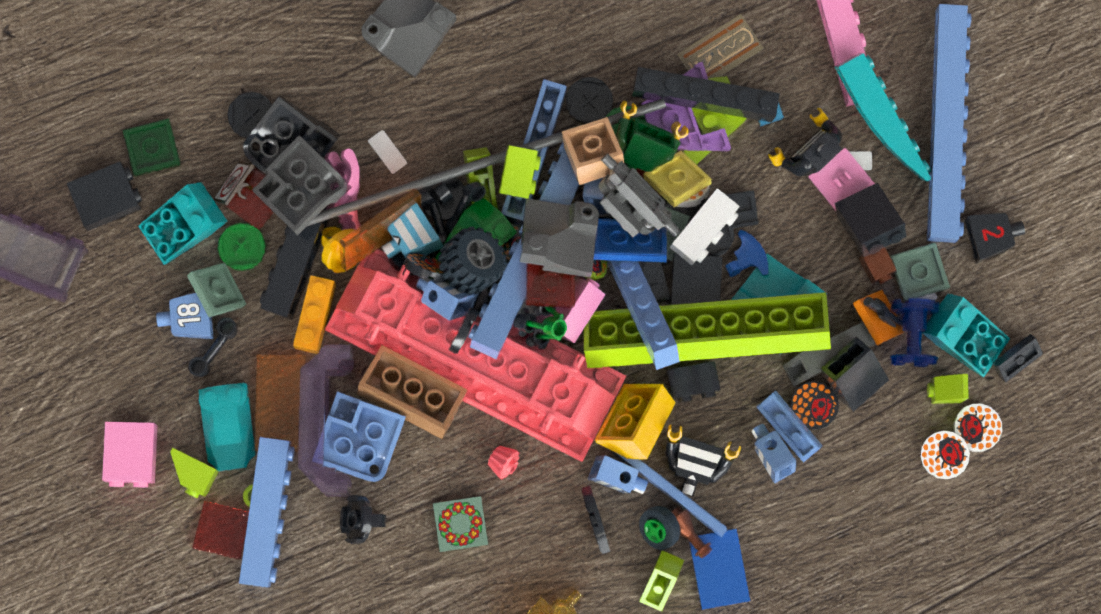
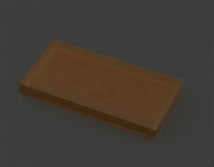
(374, 232)
(278, 398)

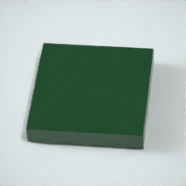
(151, 147)

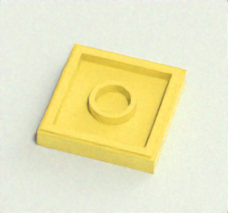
(678, 179)

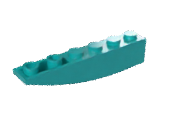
(879, 112)

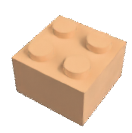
(586, 147)

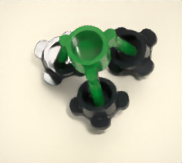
(540, 333)

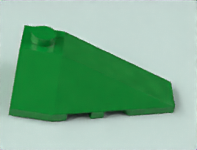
(485, 216)

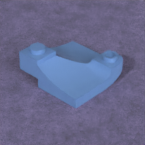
(360, 436)

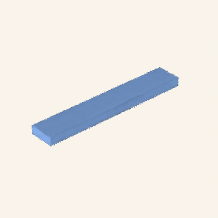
(675, 494)

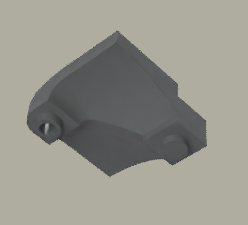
(408, 31)
(300, 185)
(559, 236)

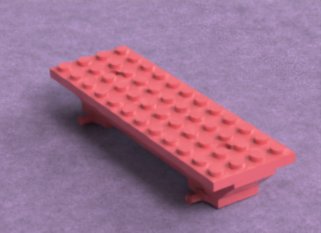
(528, 388)

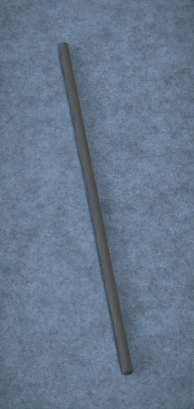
(463, 169)

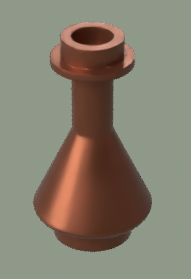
(687, 531)

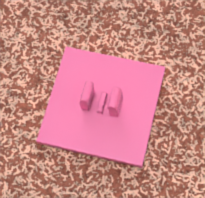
(840, 178)

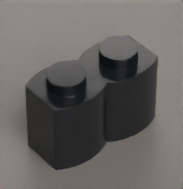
(693, 381)

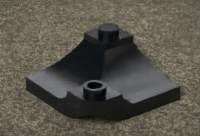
(280, 128)

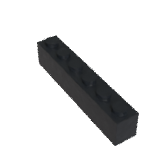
(705, 94)
(292, 269)

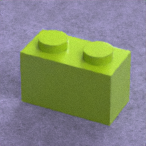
(519, 172)

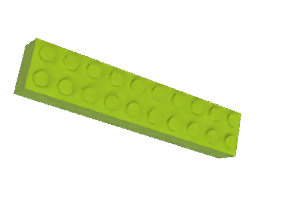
(714, 330)

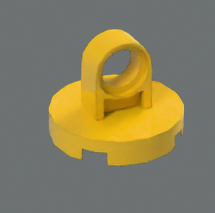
(331, 246)

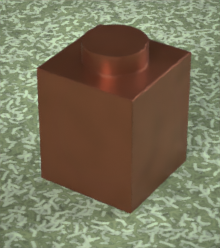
(878, 266)

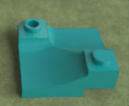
(778, 282)

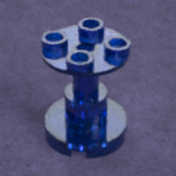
(914, 323)

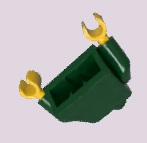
(645, 144)

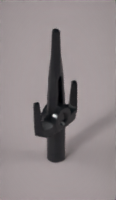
(882, 311)

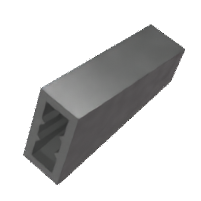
(809, 362)

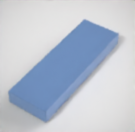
(789, 426)

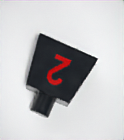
(992, 234)

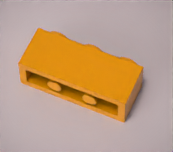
(314, 314)

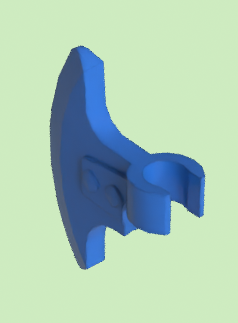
(748, 255)

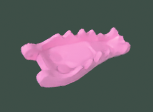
(350, 172)

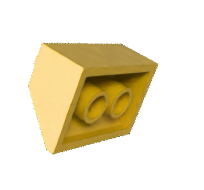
(636, 420)

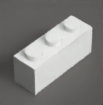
(705, 227)

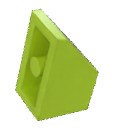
(948, 389)
(193, 474)
(661, 580)

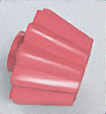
(503, 461)

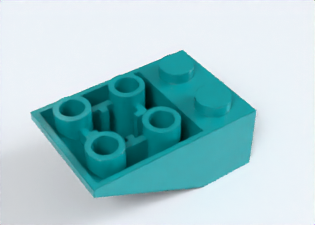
(182, 222)
(966, 334)

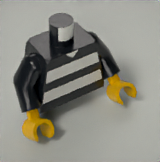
(814, 152)
(697, 461)

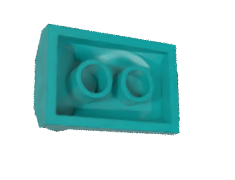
(227, 426)

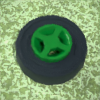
(659, 527)

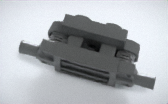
(633, 200)

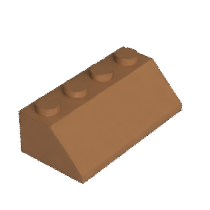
(411, 391)

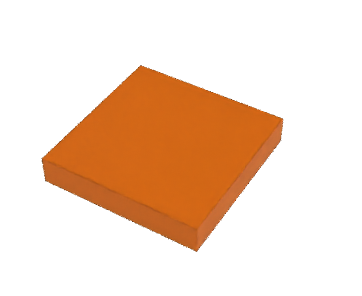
(877, 328)

